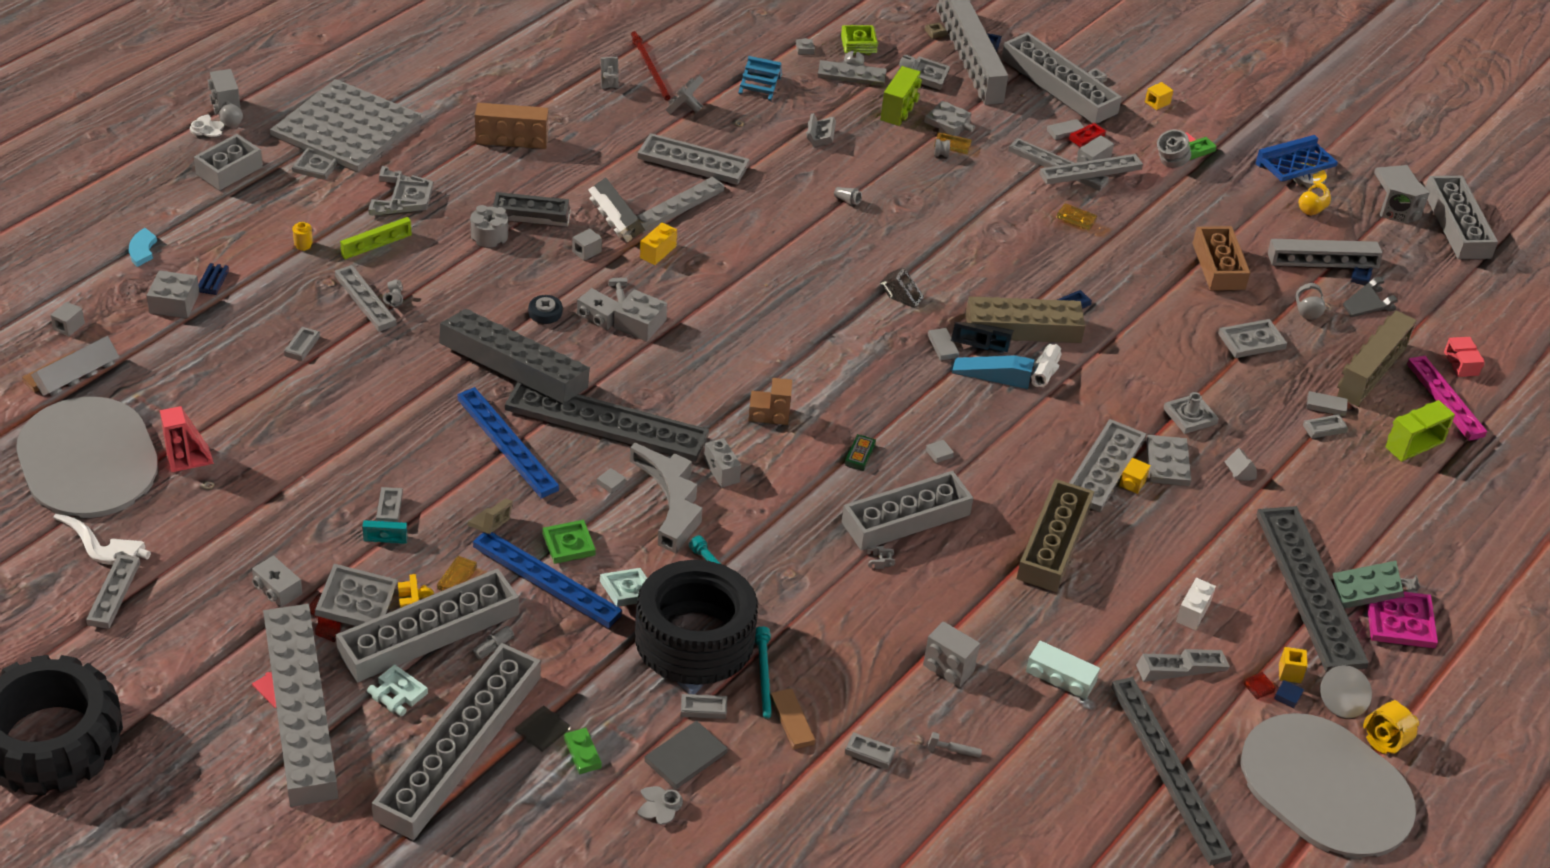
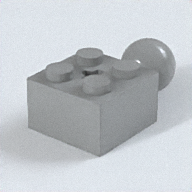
(225, 97)

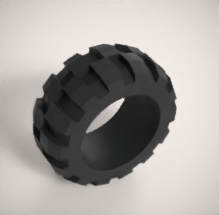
(73, 755)

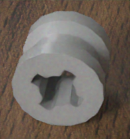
(942, 148)

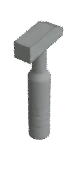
(618, 282)
(951, 746)

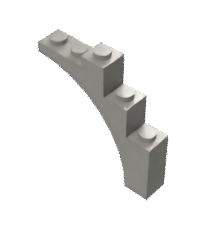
(680, 492)

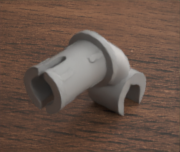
(394, 297)

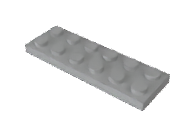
(693, 158)
(1107, 460)

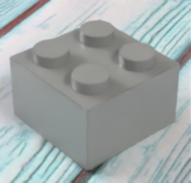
(173, 294)
(640, 315)
(951, 654)

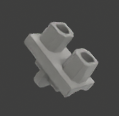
(609, 72)

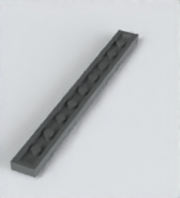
(1172, 772)

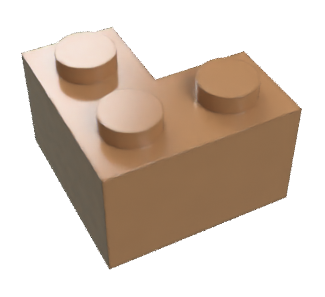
(772, 406)

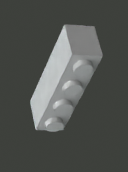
(74, 366)

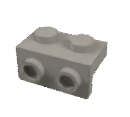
(820, 131)

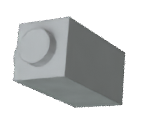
(1097, 149)

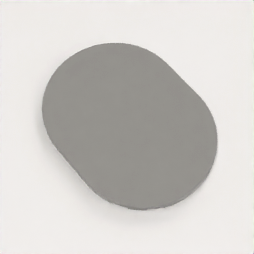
(87, 457)
(1328, 785)

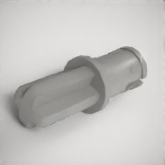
(493, 642)

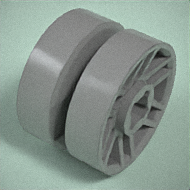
(1174, 148)

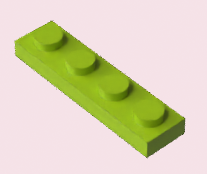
(375, 238)

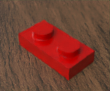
(1085, 135)

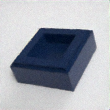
(1288, 694)

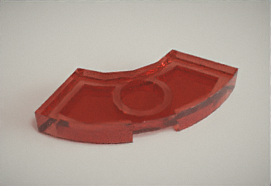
(326, 627)

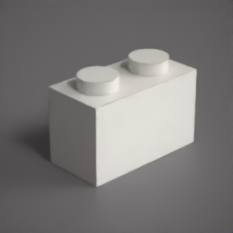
(1195, 604)

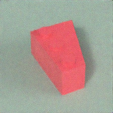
(183, 442)

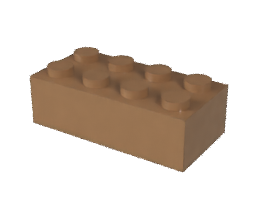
(511, 125)
(1221, 258)

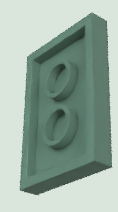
(1368, 584)

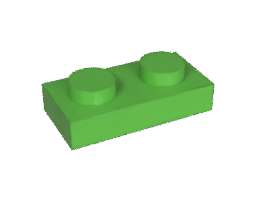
(1201, 147)
(582, 751)

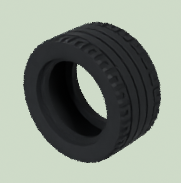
(689, 654)

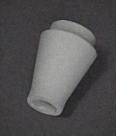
(849, 195)

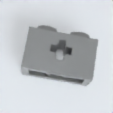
(597, 308)
(722, 462)
(276, 581)

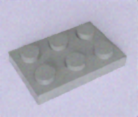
(1252, 338)
(1168, 460)

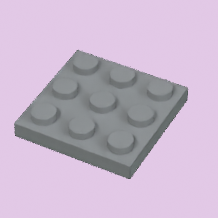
(355, 596)

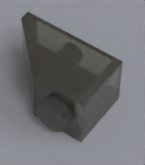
(902, 288)

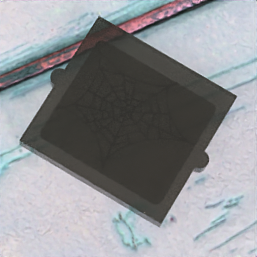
(542, 728)

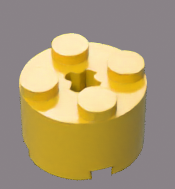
(1391, 727)

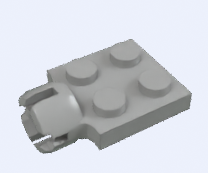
(932, 72)

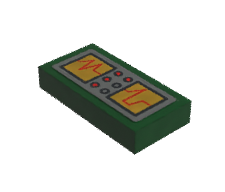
(860, 452)

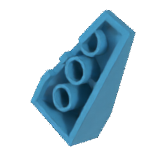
(1000, 369)

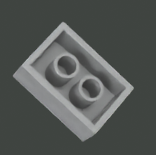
(228, 161)

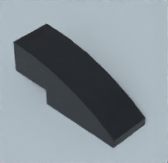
(982, 336)

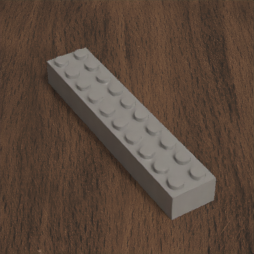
(974, 49)
(300, 706)
(456, 741)

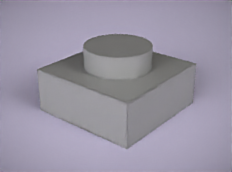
(805, 46)

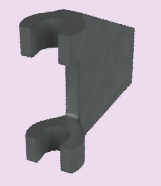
(1367, 300)

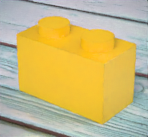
(658, 243)

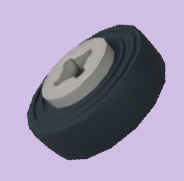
(545, 309)

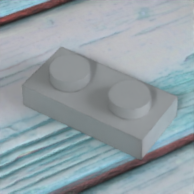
(389, 504)

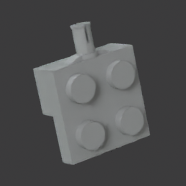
(949, 119)

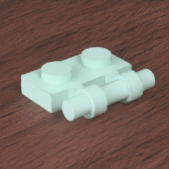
(402, 685)

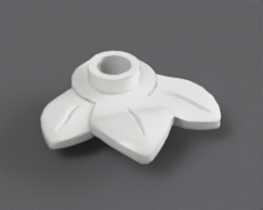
(206, 127)

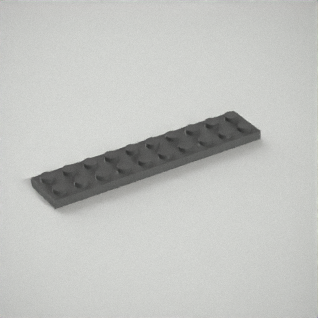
(611, 421)
(1311, 588)

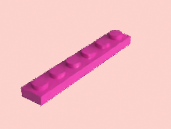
(1441, 391)

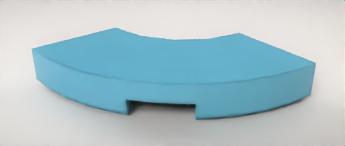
(140, 247)

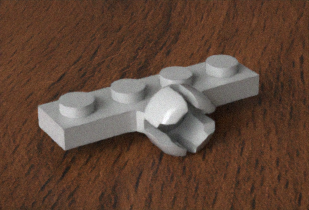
(852, 70)

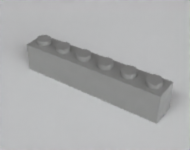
(1324, 253)

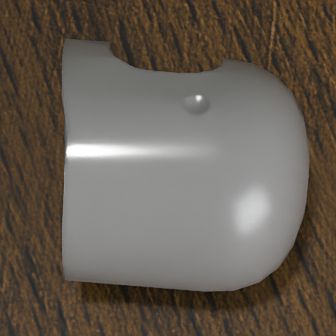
(1312, 306)

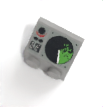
(1405, 202)

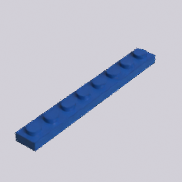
(508, 443)
(548, 578)

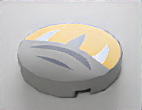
(1311, 179)

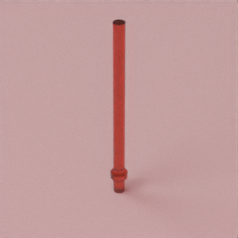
(637, 40)

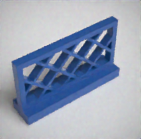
(1295, 150)

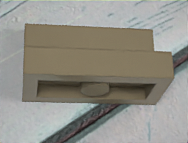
(492, 518)

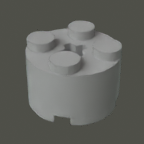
(489, 226)

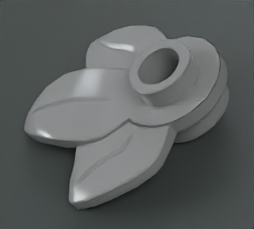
(658, 806)

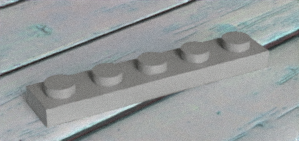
(365, 298)

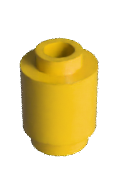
(302, 236)

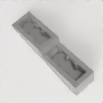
(1189, 663)

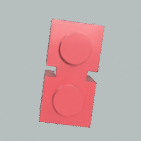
(1464, 356)

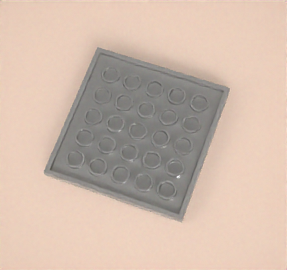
(346, 124)

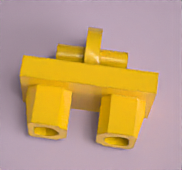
(410, 588)

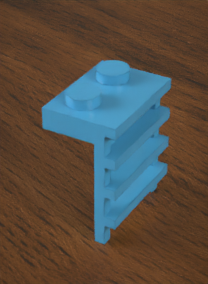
(762, 68)

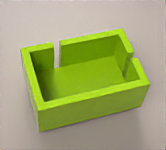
(901, 96)
(1419, 430)

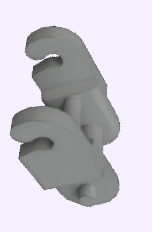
(881, 552)

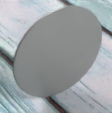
(1346, 691)

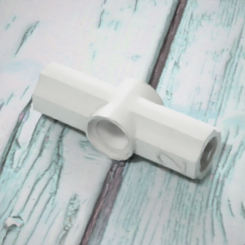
(1046, 365)

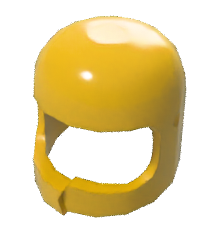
(1313, 204)

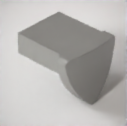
(1241, 466)

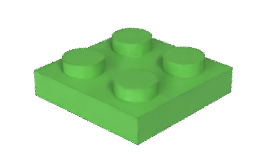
(569, 541)

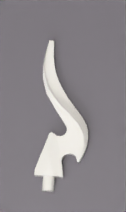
(108, 553)

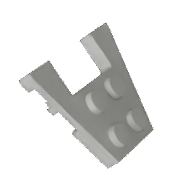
(409, 193)

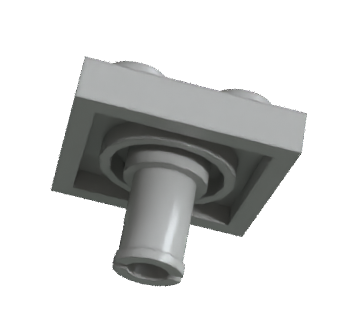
(685, 95)
(1191, 413)

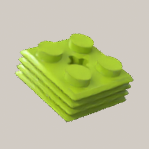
(859, 39)

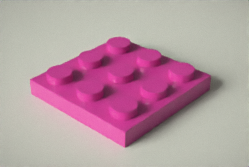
(1404, 621)

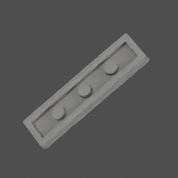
(113, 591)

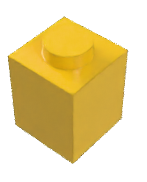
(1159, 96)
(1134, 475)
(1293, 665)

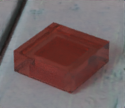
(1259, 685)

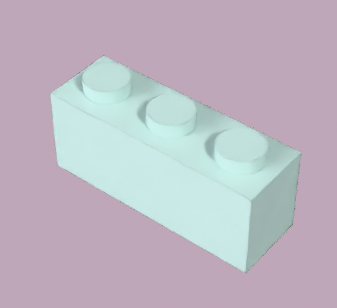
(1062, 669)

